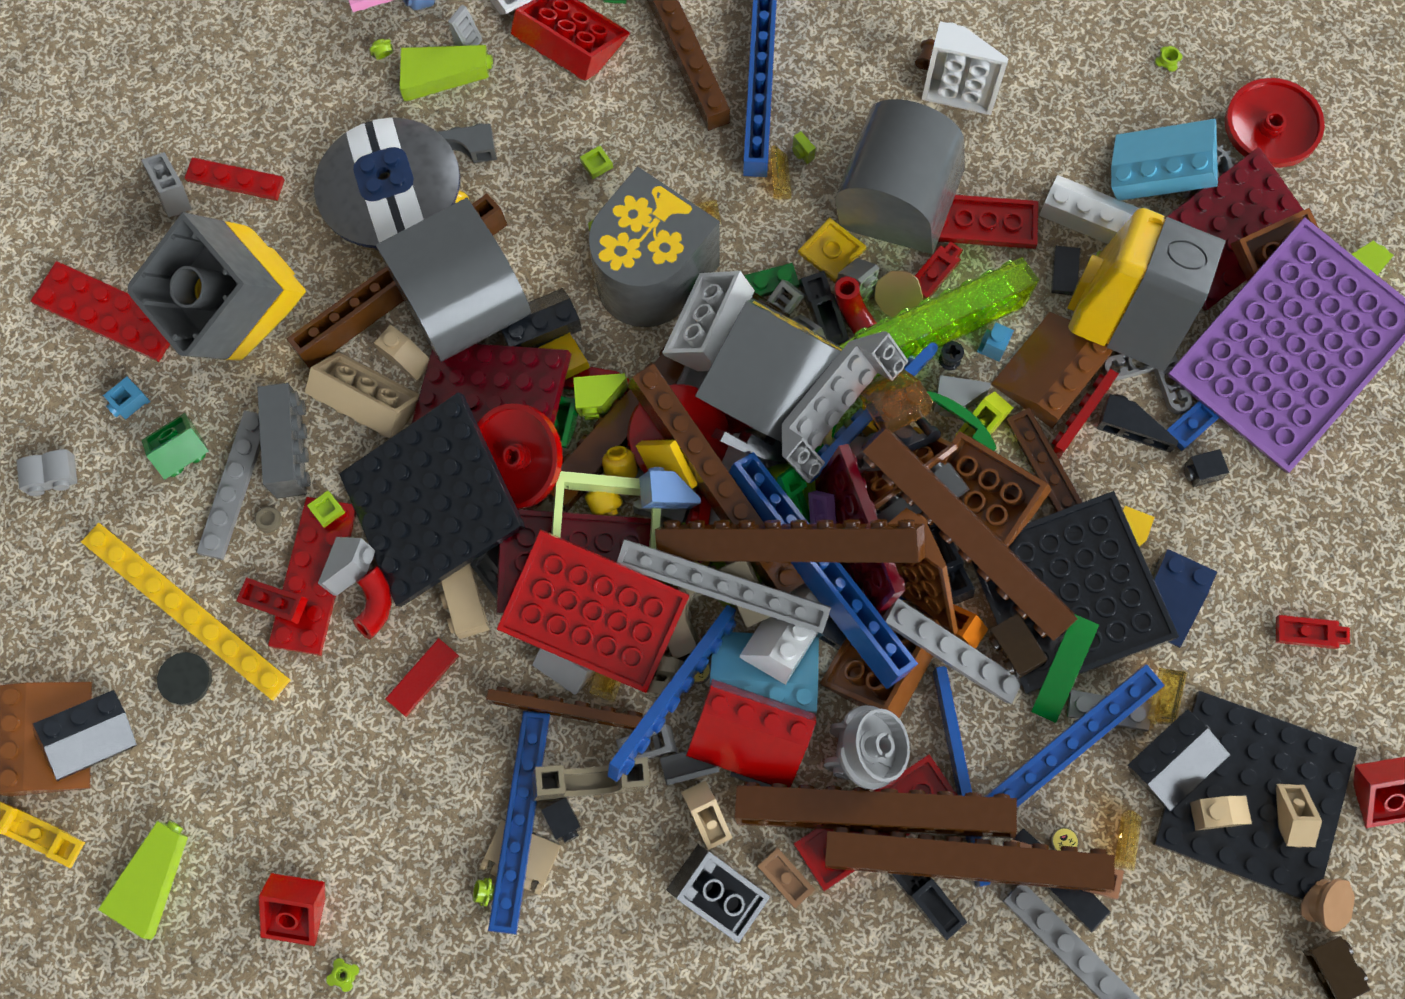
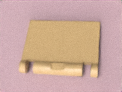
(540, 861)

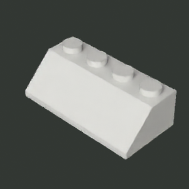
(1085, 210)
(707, 318)
(779, 644)

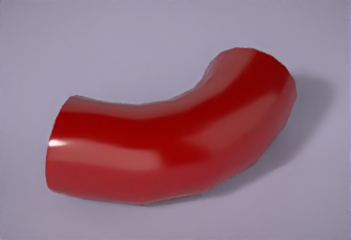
(852, 305)
(377, 603)

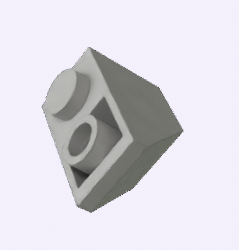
(865, 273)

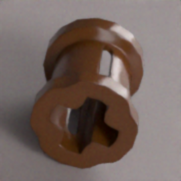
(923, 60)

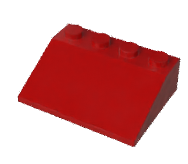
(569, 34)
(751, 734)

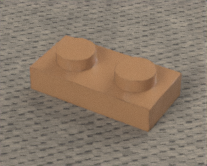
(786, 878)

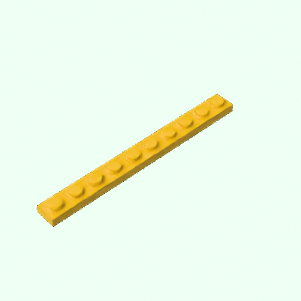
(186, 611)

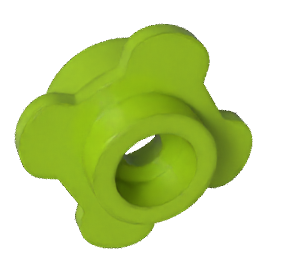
(381, 49)
(1172, 53)
(483, 891)
(350, 974)

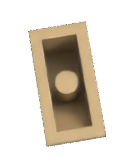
(402, 352)
(1220, 812)
(706, 815)
(1297, 816)

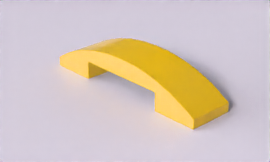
(39, 835)

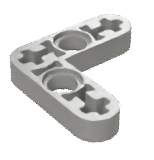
(1169, 398)

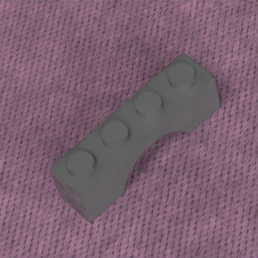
(474, 141)

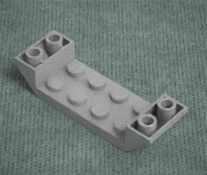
(833, 395)

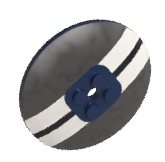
(369, 209)

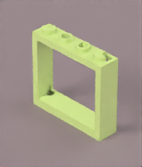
(598, 483)

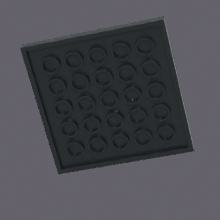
(431, 500)
(1099, 574)
(1261, 756)

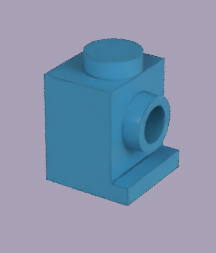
(995, 341)
(125, 398)

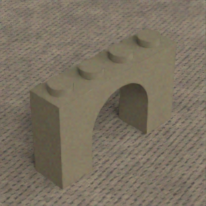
(685, 637)
(558, 783)

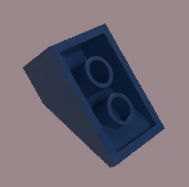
(1183, 589)

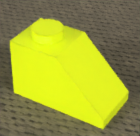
(990, 412)

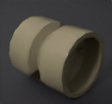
(666, 670)

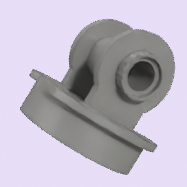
(869, 748)

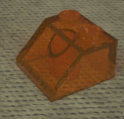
(897, 401)

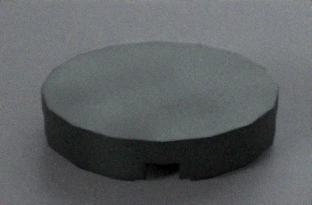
(184, 678)

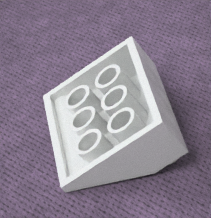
(963, 70)

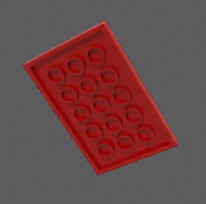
(593, 611)

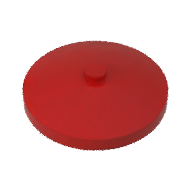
(1276, 118)
(703, 414)
(524, 450)

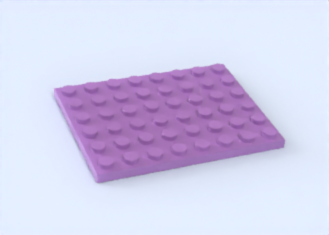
(1295, 345)

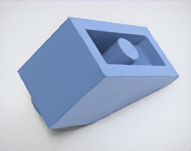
(666, 490)

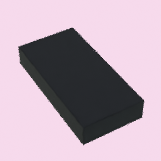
(1065, 270)

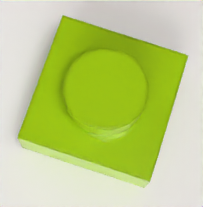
(803, 147)
(596, 162)
(326, 509)

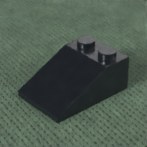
(718, 893)

